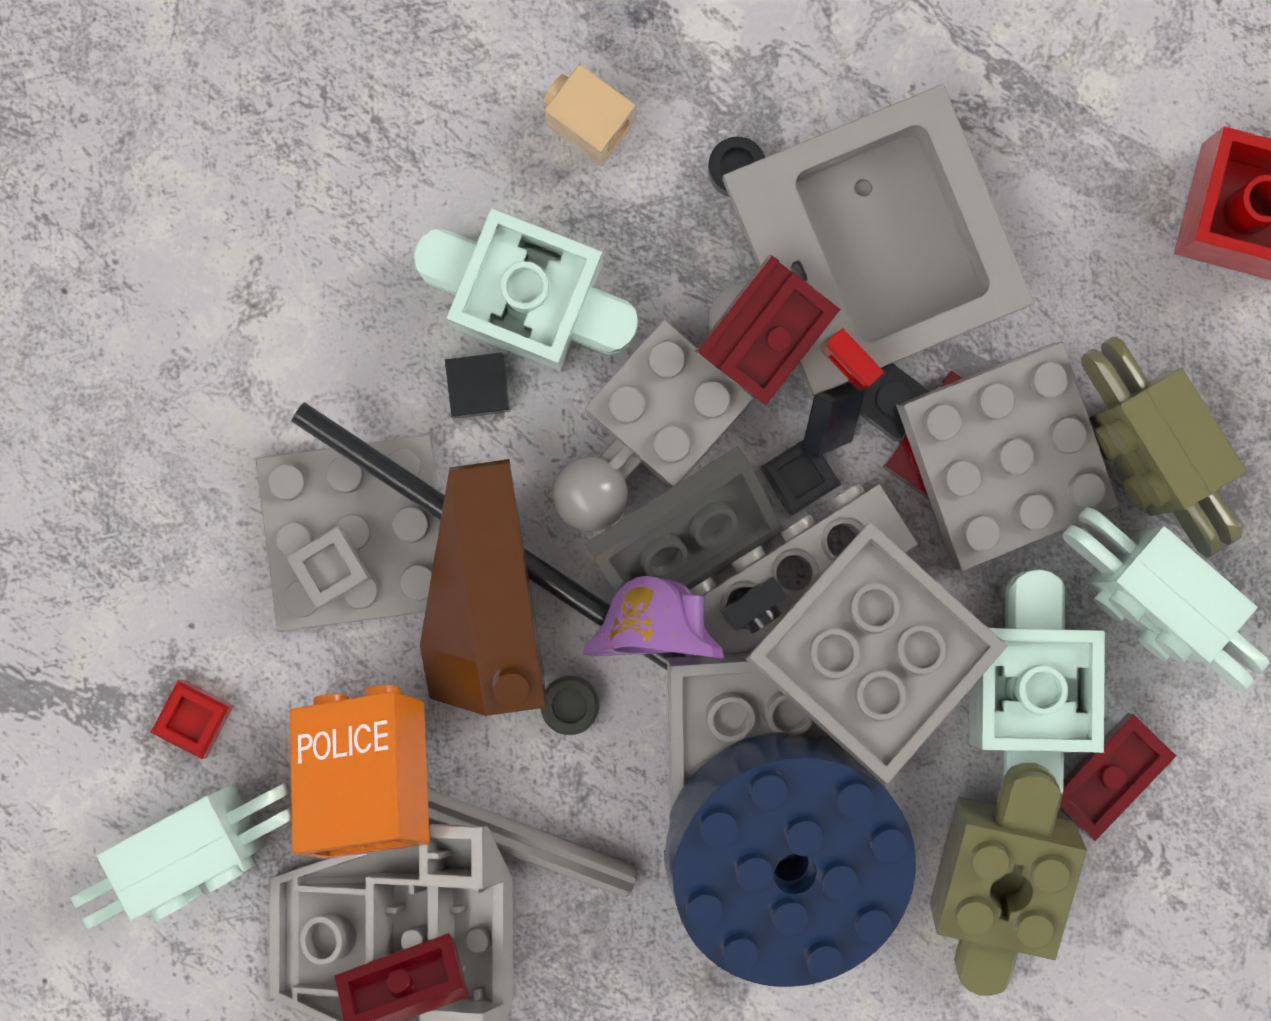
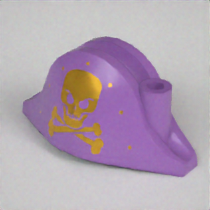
(654, 618)

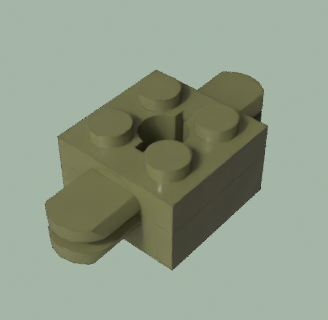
(1164, 445)
(1007, 878)

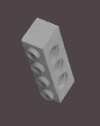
(808, 543)

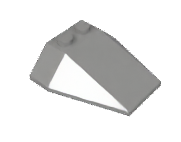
(390, 900)

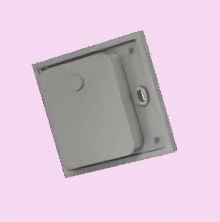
(886, 229)

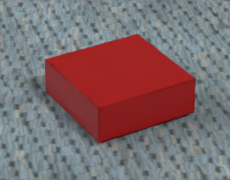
(851, 360)
(192, 719)

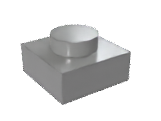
(328, 567)

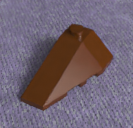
(479, 611)

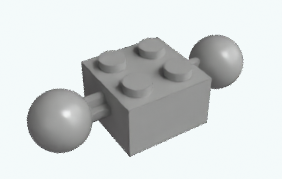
(661, 412)

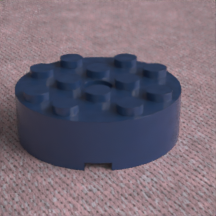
(787, 917)

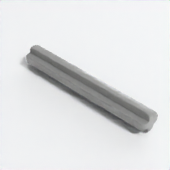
(537, 846)

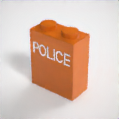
(358, 774)

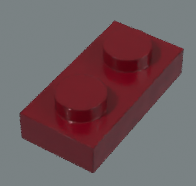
(1110, 781)
(403, 983)

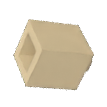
(588, 113)

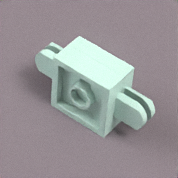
(526, 290)
(1169, 596)
(1044, 686)
(170, 859)

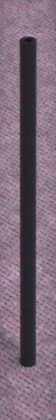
(432, 502)

